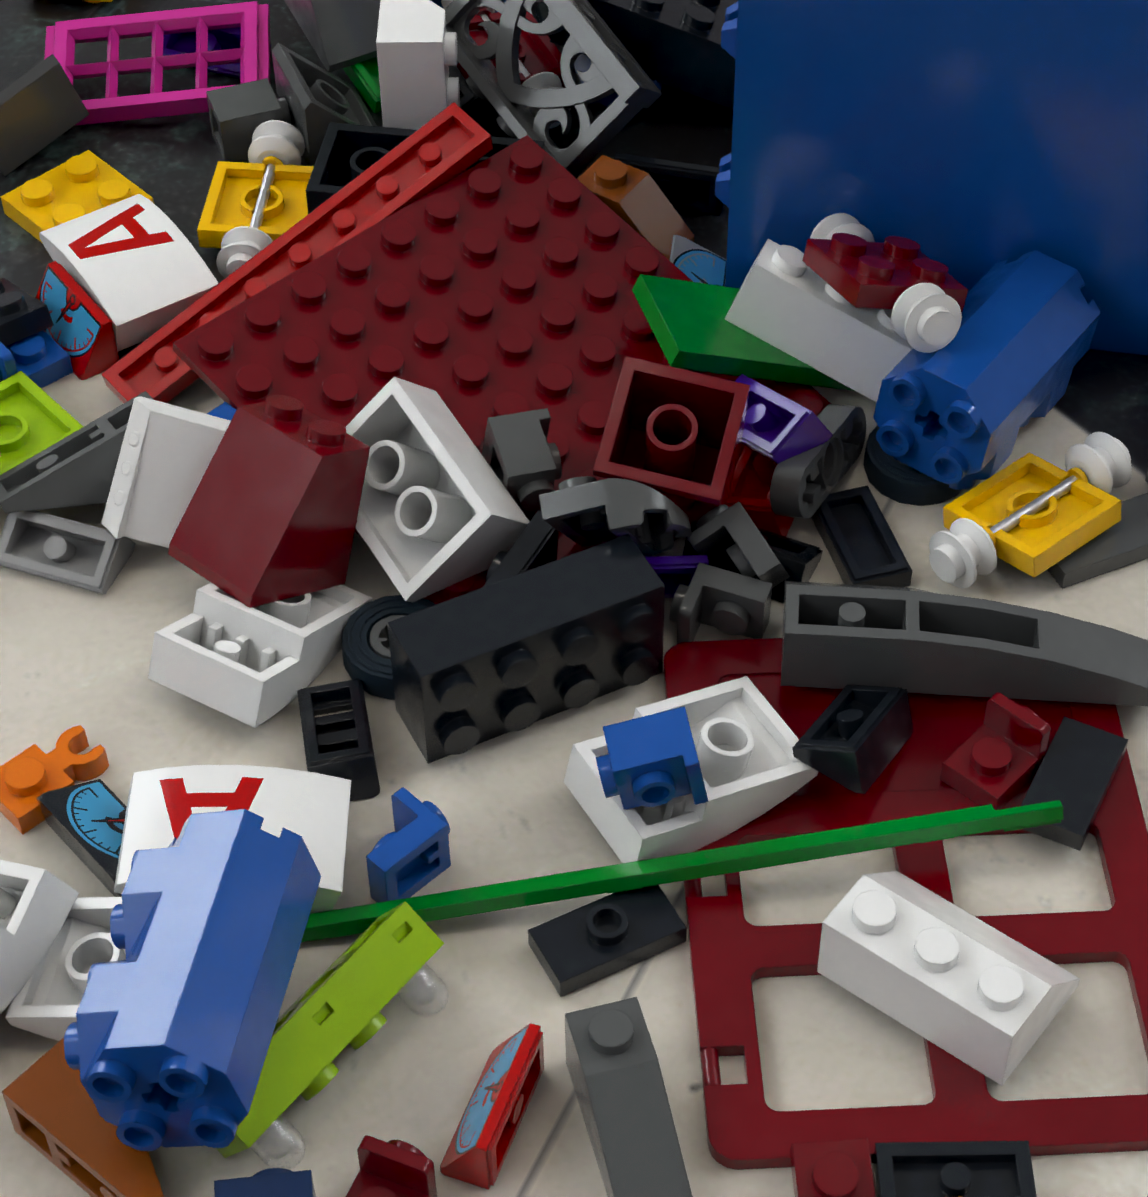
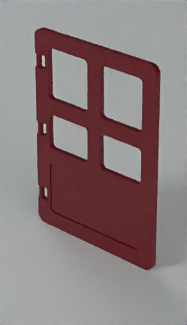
(732, 953)

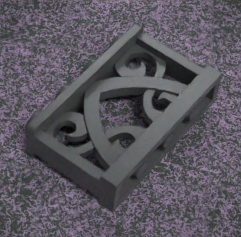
(610, 72)

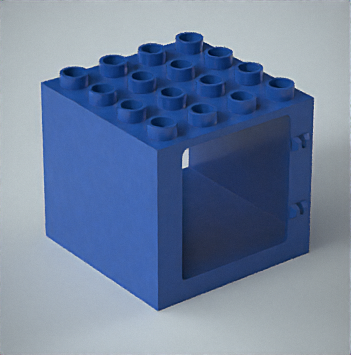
(949, 129)

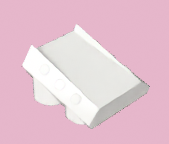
(159, 469)

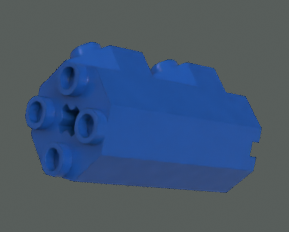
(1009, 363)
(188, 1017)

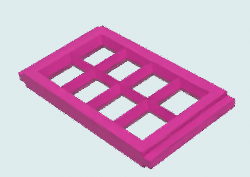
(252, 56)

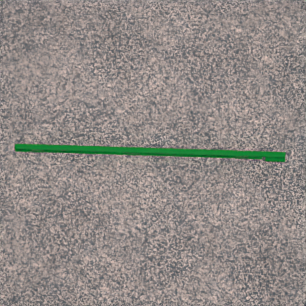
(690, 866)

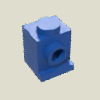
(651, 760)

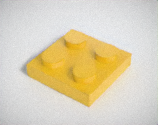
(67, 193)

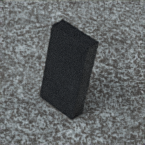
(861, 540)
(1078, 774)

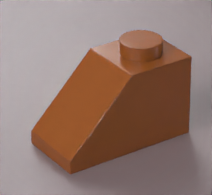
(637, 201)

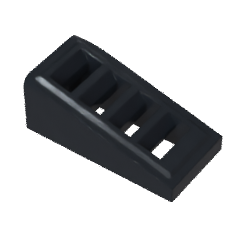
(339, 742)

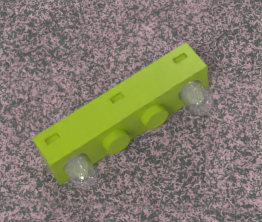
(331, 1014)

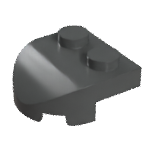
(613, 507)

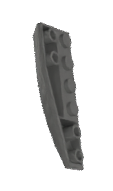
(954, 646)

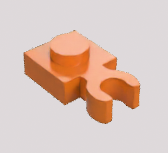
(37, 773)

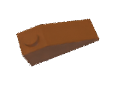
(63, 1124)

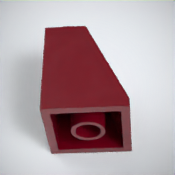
(674, 431)
(275, 505)

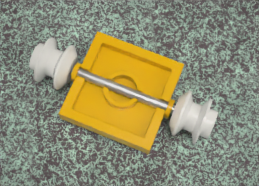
(258, 199)
(1032, 512)

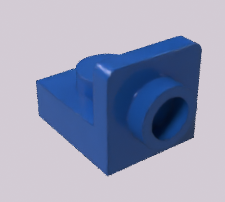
(36, 357)
(413, 853)

